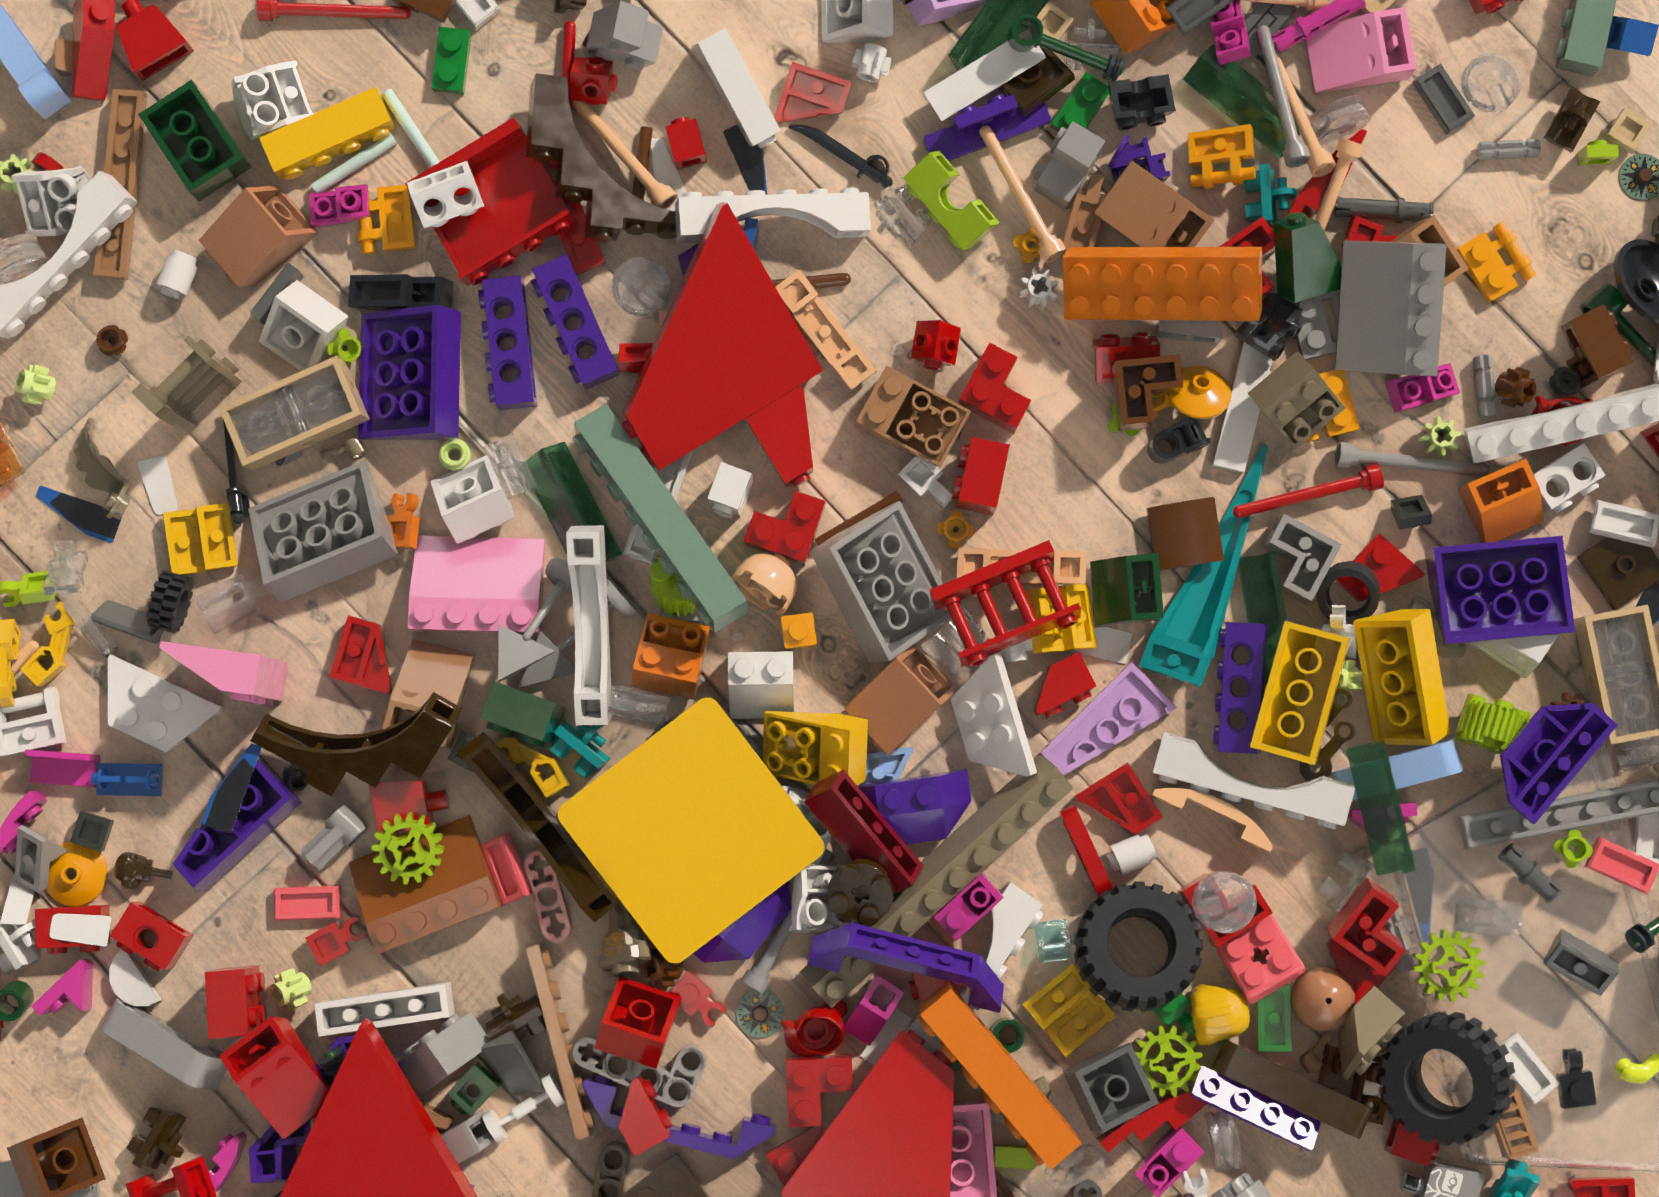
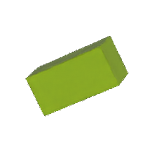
(1012, 1157)

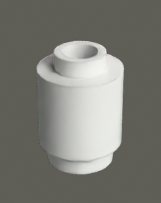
(177, 274)
(1131, 854)

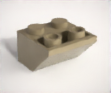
(1296, 400)
(1367, 1032)

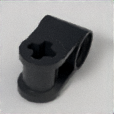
(1183, 438)

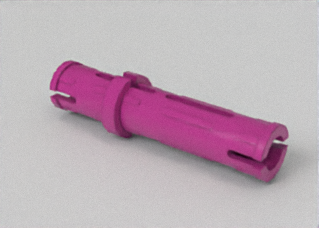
(1315, 22)

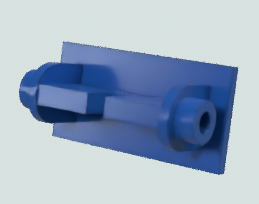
(128, 779)

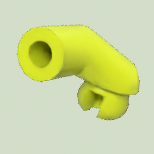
(1637, 1072)

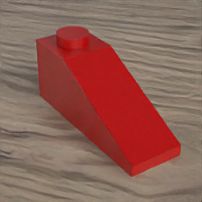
(92, 47)

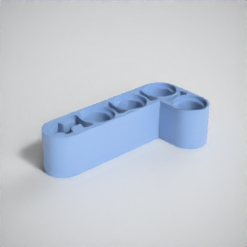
(29, 70)
(1417, 765)

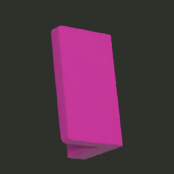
(62, 767)

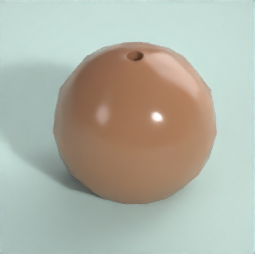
(1310, 997)

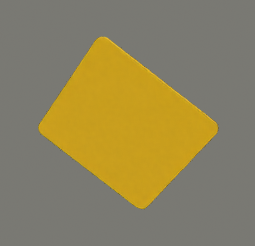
(691, 830)

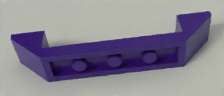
(910, 955)
(753, 1132)

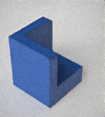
(1632, 35)

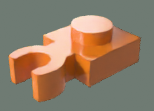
(403, 522)

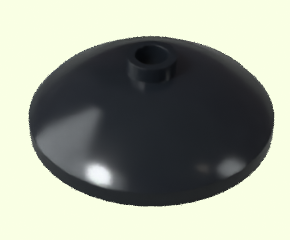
(1638, 277)

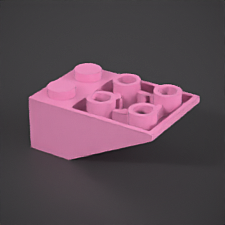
(1362, 52)

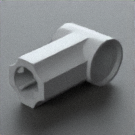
(340, 831)

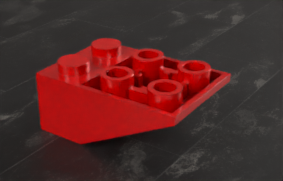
(277, 1075)

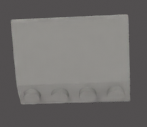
(1390, 307)
(321, 532)
(882, 582)

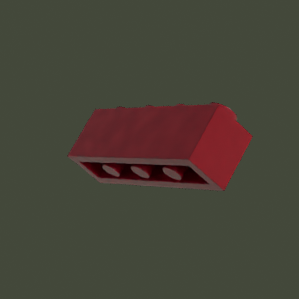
(862, 828)

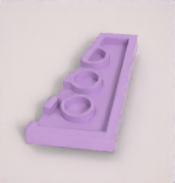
(1113, 715)

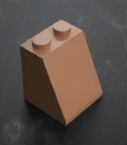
(257, 234)
(901, 698)

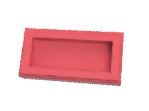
(1622, 865)
(506, 868)
(307, 903)

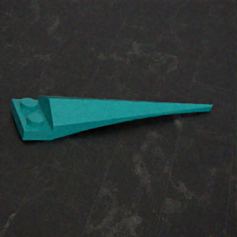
(1191, 625)

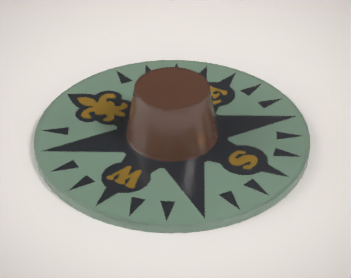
(1640, 176)
(760, 1013)

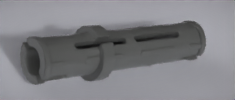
(1383, 209)

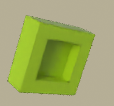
(1598, 153)

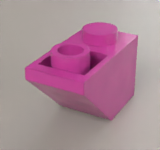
(968, 906)
(873, 1009)
(1168, 1160)

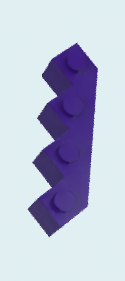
(273, 1156)

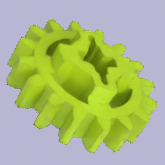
(396, 843)
(1446, 952)
(1186, 1057)

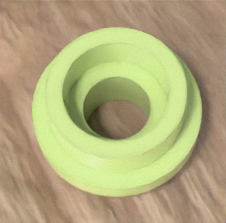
(450, 446)

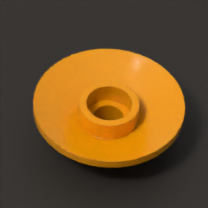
(1202, 401)
(90, 878)

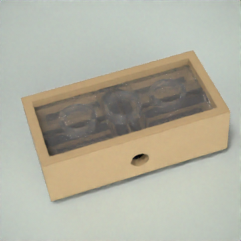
(294, 413)
(1622, 670)

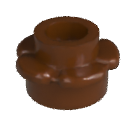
(104, 336)

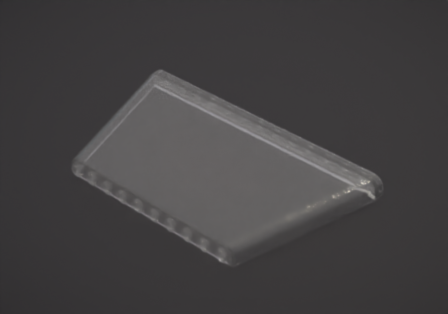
(1536, 1000)

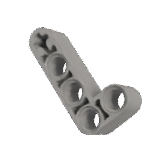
(164, 1046)
(665, 1075)

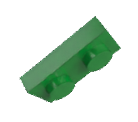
(451, 60)
(1082, 103)
(1275, 1021)

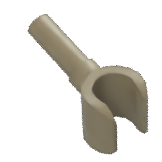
(353, 446)

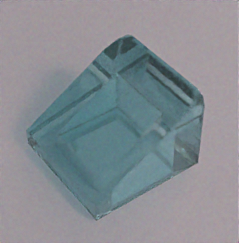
(1052, 940)

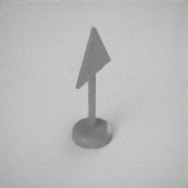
(518, 650)
(557, 663)

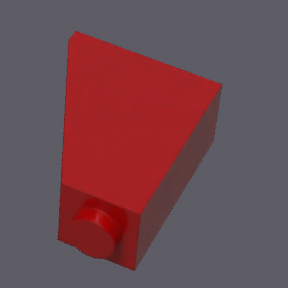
(785, 437)

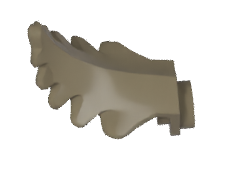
(101, 473)

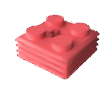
(1254, 978)

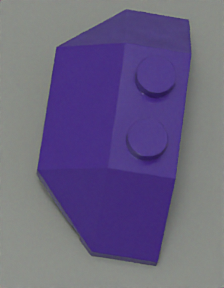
(1550, 754)
(922, 806)
(749, 931)

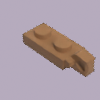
(1083, 223)

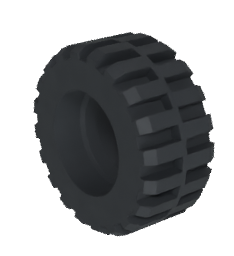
(1171, 919)
(1418, 1106)

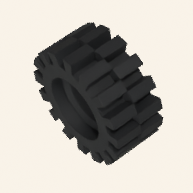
(169, 601)

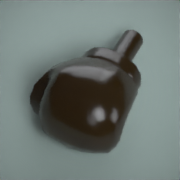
(135, 868)

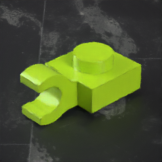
(27, 590)

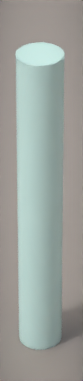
(410, 128)
(354, 163)

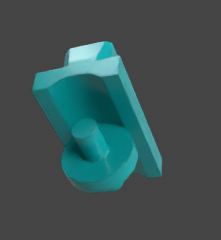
(1269, 194)
(569, 738)
(1515, 1181)

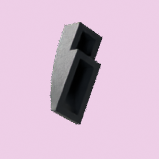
(398, 292)

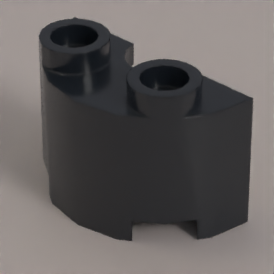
(1141, 101)
(1276, 325)

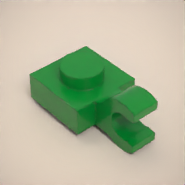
(1176, 1011)

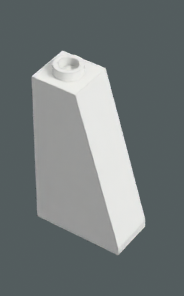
(737, 88)

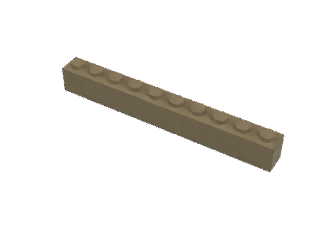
(954, 866)

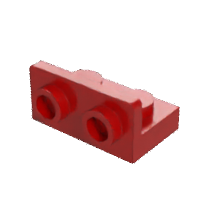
(1113, 348)

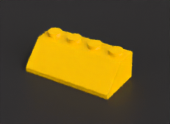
(1402, 677)
(1300, 692)

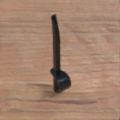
(862, 165)
(237, 497)

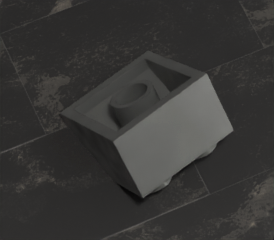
(1110, 1088)

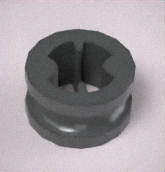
(1086, 1184)

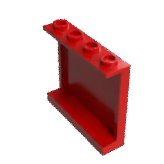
(516, 199)

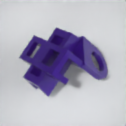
(1127, 152)

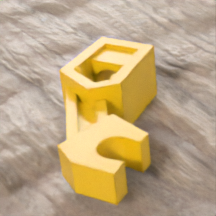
(60, 633)
(9, 650)
(521, 753)

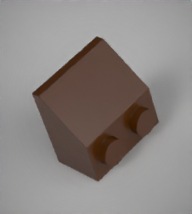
(57, 1161)

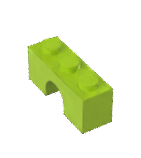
(930, 183)

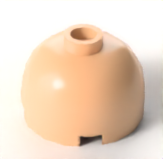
(767, 581)

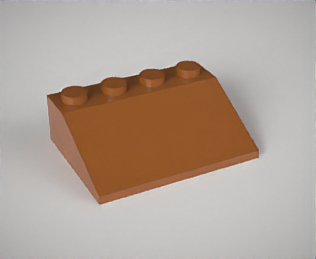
(454, 893)

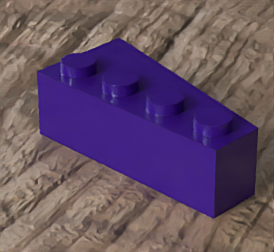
(214, 852)

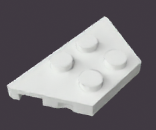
(153, 707)
(992, 721)

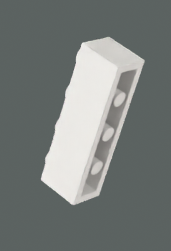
(385, 1008)

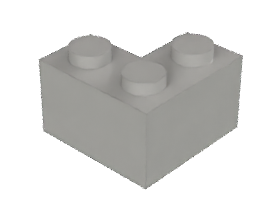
(625, 35)
(1073, 159)
(1309, 554)
(441, 1054)

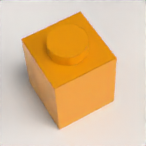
(798, 631)

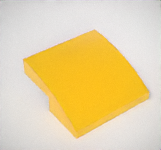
(200, 539)
(1077, 637)
(1069, 1011)

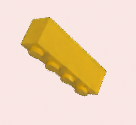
(327, 134)

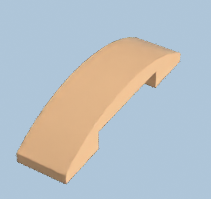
(824, 330)
(1067, 568)
(1249, 830)

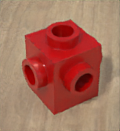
(592, 80)
(935, 344)

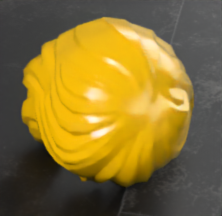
(1218, 1013)

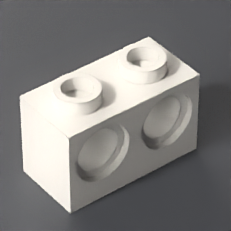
(442, 187)
(1561, 474)
(730, 491)

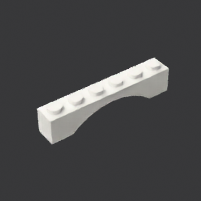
(98, 210)
(837, 214)
(1563, 425)
(590, 606)
(1319, 798)
(1008, 924)

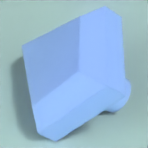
(886, 767)

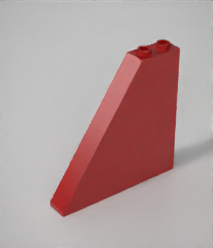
(719, 350)
(890, 1133)
(374, 1135)

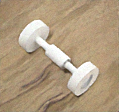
(495, 1125)

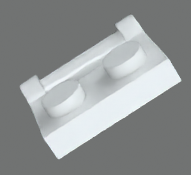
(33, 731)

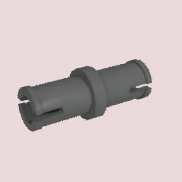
(1529, 873)

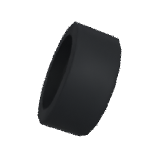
(1356, 570)

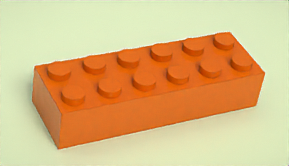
(1163, 283)
(999, 1075)

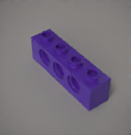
(560, 274)
(511, 293)
(1253, 672)

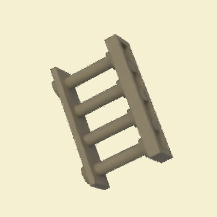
(187, 386)

